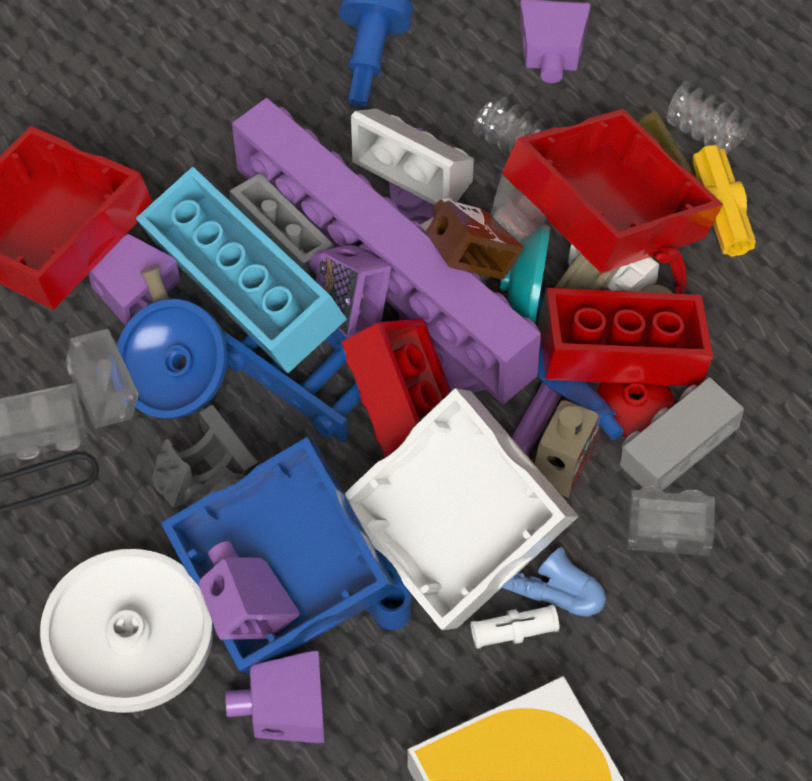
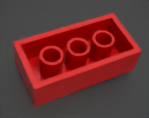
(624, 337)

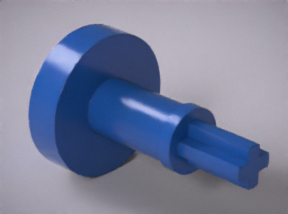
(373, 22)

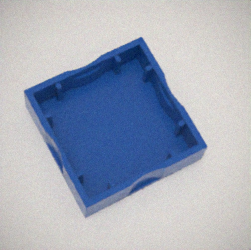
(306, 533)

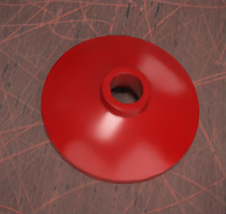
(631, 413)

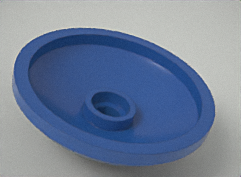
(152, 351)

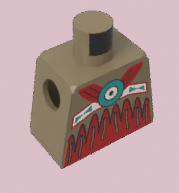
(571, 438)

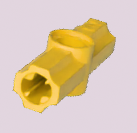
(731, 223)

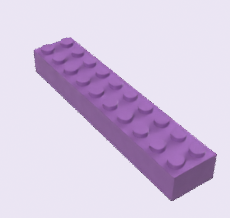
(458, 309)

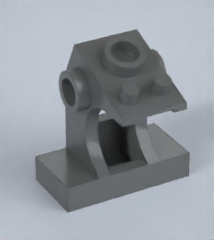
(217, 448)

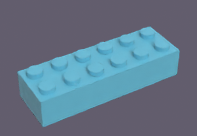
(241, 269)

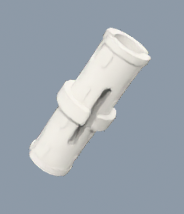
(515, 626)

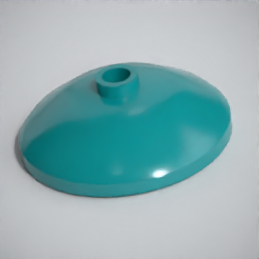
(526, 274)

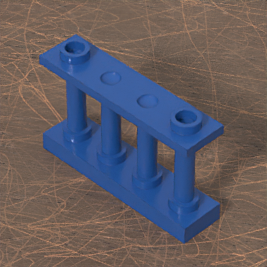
(326, 419)

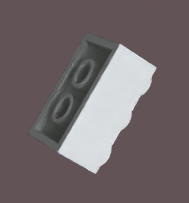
(409, 156)

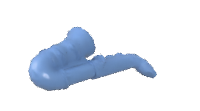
(566, 589)

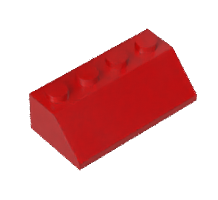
(396, 377)

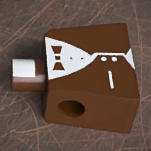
(472, 239)

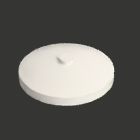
(126, 630)

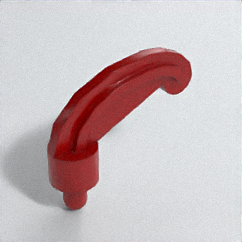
(674, 257)

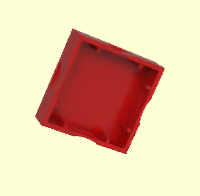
(611, 190)
(61, 214)

